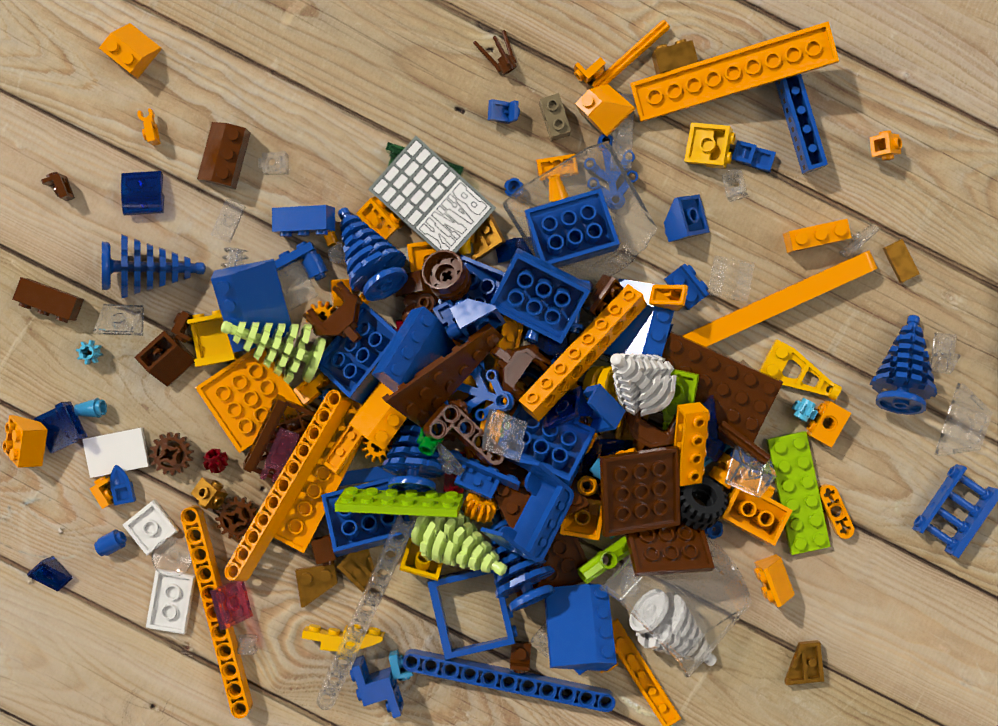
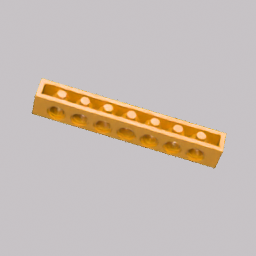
(583, 352)

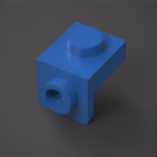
(503, 111)

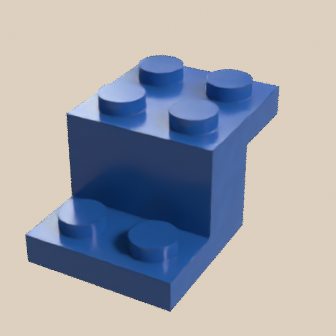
(376, 687)

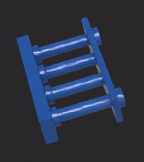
(967, 528)

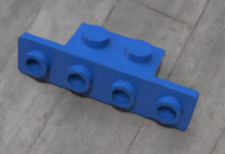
(482, 479)

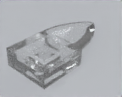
(448, 461)

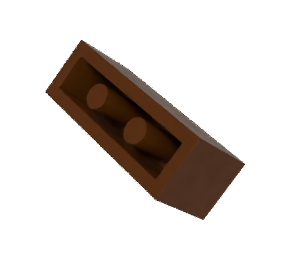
(47, 300)

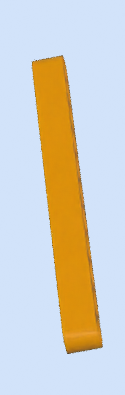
(783, 300)
(287, 486)
(219, 639)

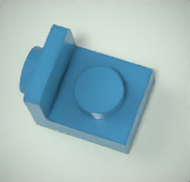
(396, 667)

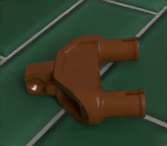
(342, 321)
(513, 364)
(648, 435)

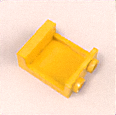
(209, 342)

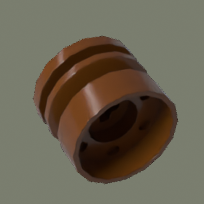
(446, 275)

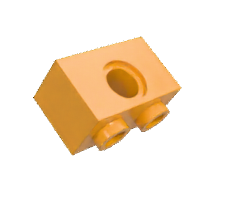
(837, 417)

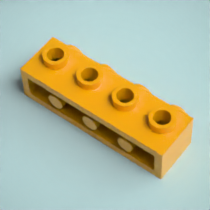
(691, 439)

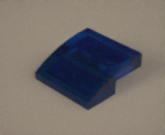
(142, 193)

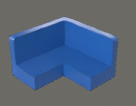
(606, 410)

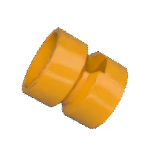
(720, 472)

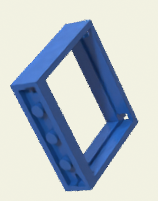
(440, 617)

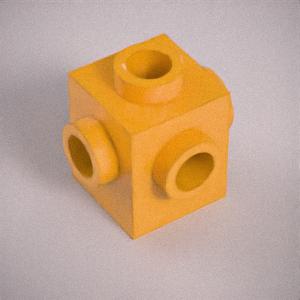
(885, 145)

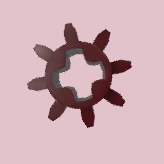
(215, 460)

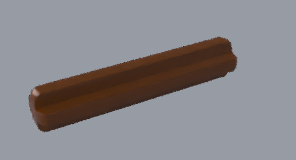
(743, 442)

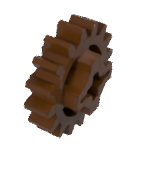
(167, 446)
(227, 514)

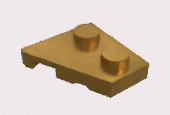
(486, 238)
(357, 568)
(315, 581)
(806, 664)

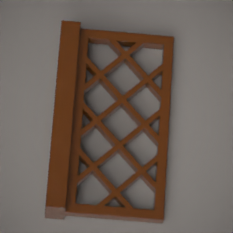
(267, 430)

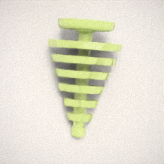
(298, 353)
(454, 543)

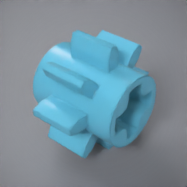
(86, 356)
(804, 410)

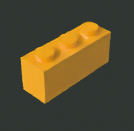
(817, 235)

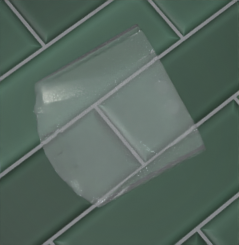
(584, 172)
(684, 609)

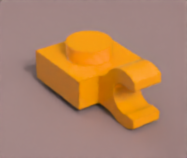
(150, 129)
(310, 391)

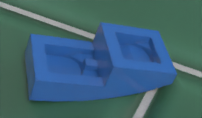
(752, 156)

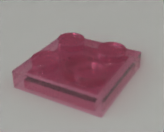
(231, 604)

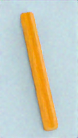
(632, 54)

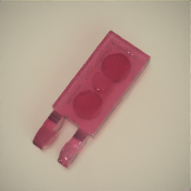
(279, 453)

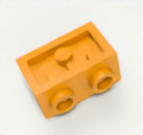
(379, 217)

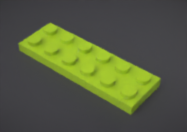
(799, 492)
(399, 502)

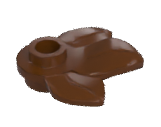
(415, 301)

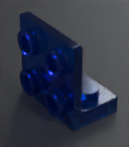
(62, 426)

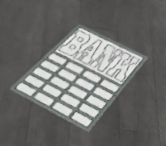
(431, 197)

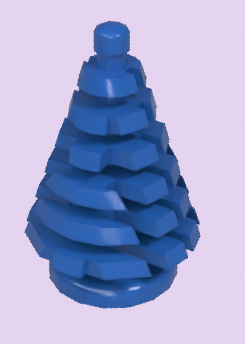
(370, 259)
(149, 267)
(905, 373)
(410, 463)
(520, 574)

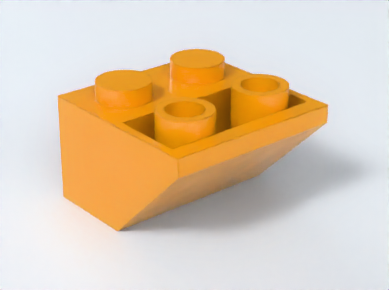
(25, 441)
(774, 580)

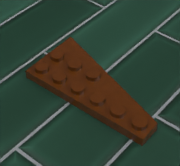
(440, 379)

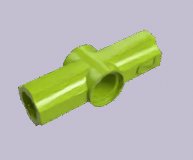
(596, 566)

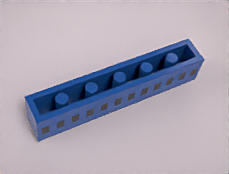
(801, 123)

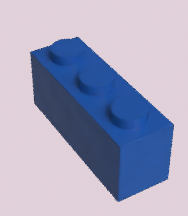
(303, 220)

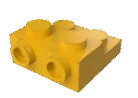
(709, 145)

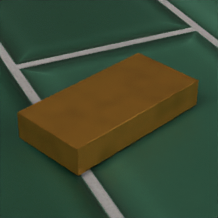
(901, 261)

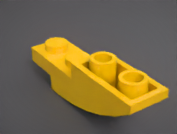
(332, 638)

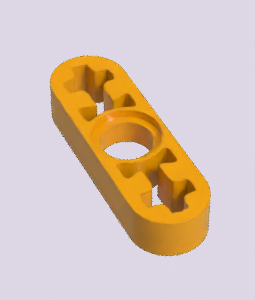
(836, 526)

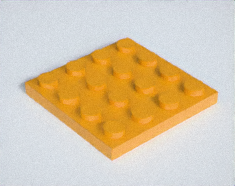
(243, 396)

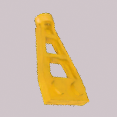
(777, 360)

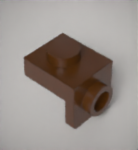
(181, 326)

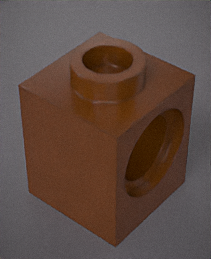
(323, 550)

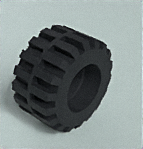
(711, 495)

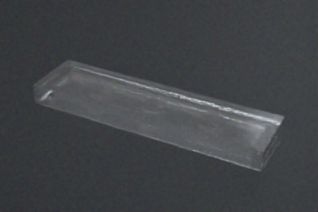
(623, 137)

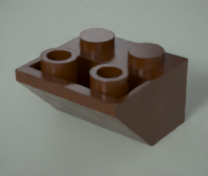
(602, 295)
(165, 358)

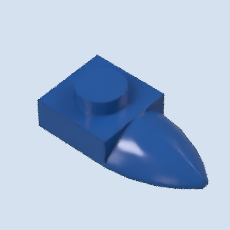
(121, 487)

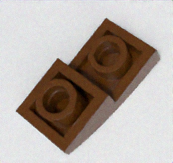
(414, 284)

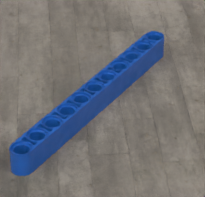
(516, 686)

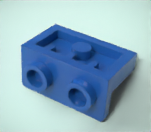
(686, 276)

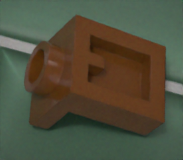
(62, 187)
(520, 656)

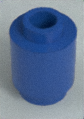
(314, 265)
(110, 543)

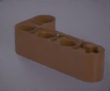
(453, 425)

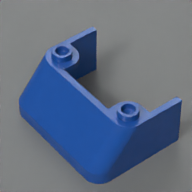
(540, 517)

